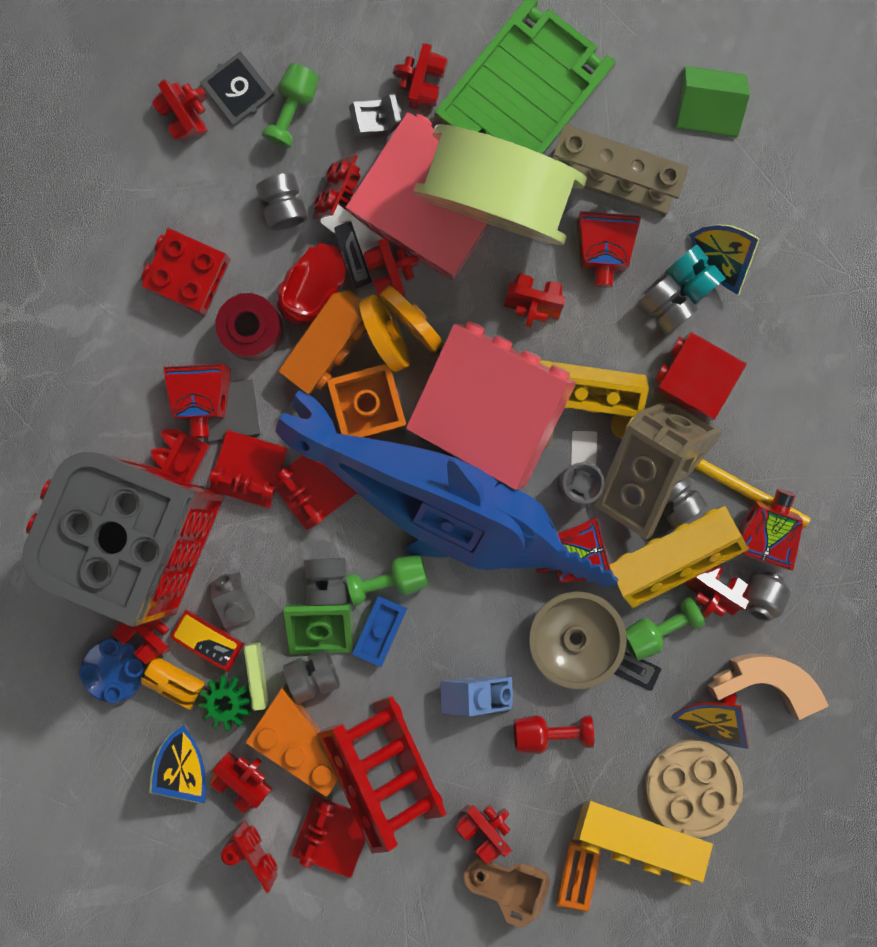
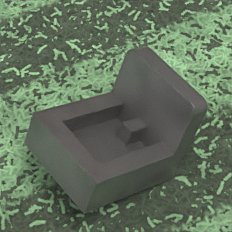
(375, 116)
(231, 600)

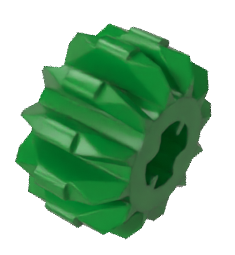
(214, 708)

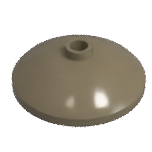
(600, 645)

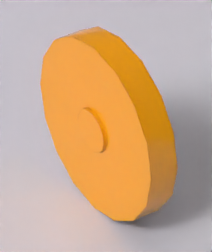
(412, 319)
(384, 333)

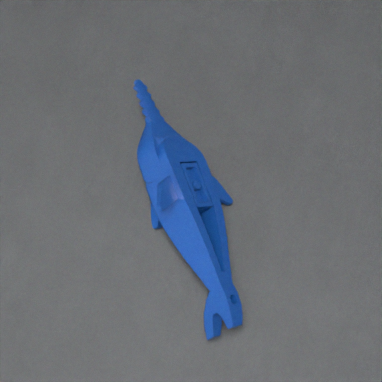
(438, 499)

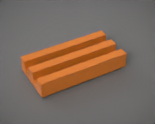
(572, 903)

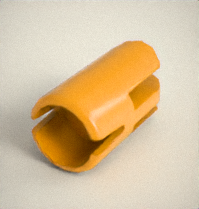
(172, 682)

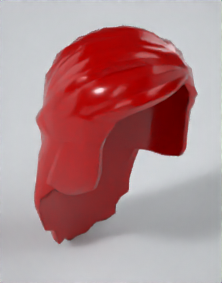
(311, 284)

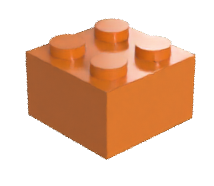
(367, 402)

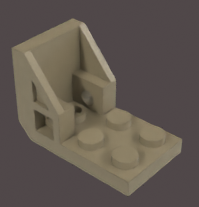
(654, 454)

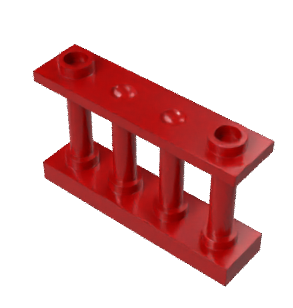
(355, 784)

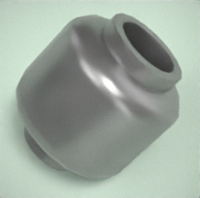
(766, 596)

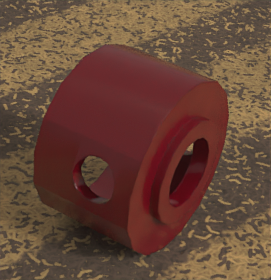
(260, 344)

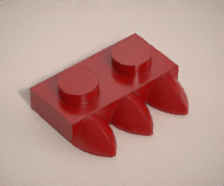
(184, 457)

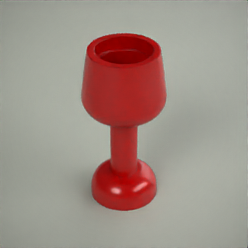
(533, 734)

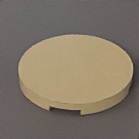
(694, 787)

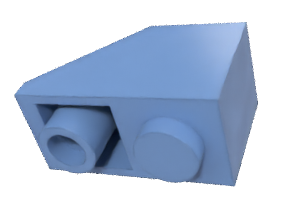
(476, 695)

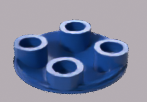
(111, 671)

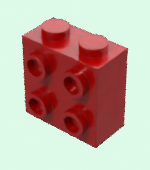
(185, 271)
(699, 376)

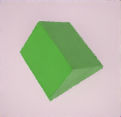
(712, 101)
(319, 627)

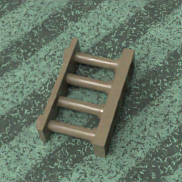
(622, 170)

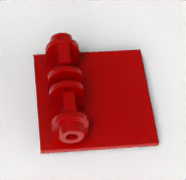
(339, 175)
(246, 468)
(311, 490)
(329, 838)
(246, 845)

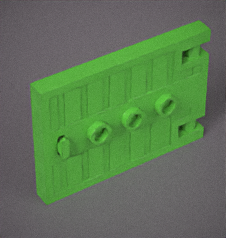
(527, 81)

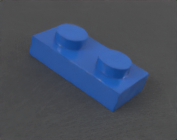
(379, 631)

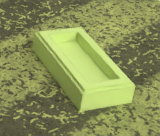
(256, 676)

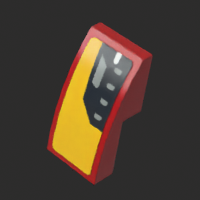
(207, 640)

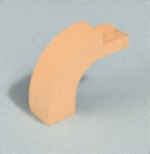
(793, 683)

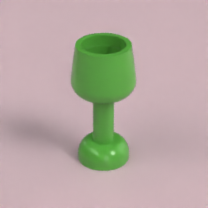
(298, 87)
(407, 576)
(645, 637)

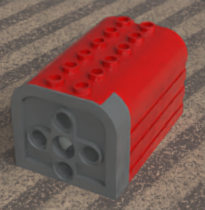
(118, 536)

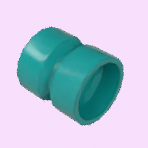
(695, 274)

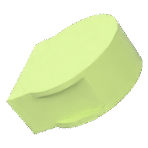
(499, 183)

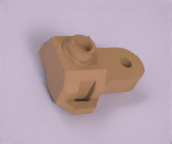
(516, 888)

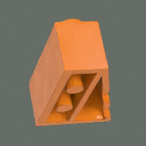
(325, 343)
(291, 740)

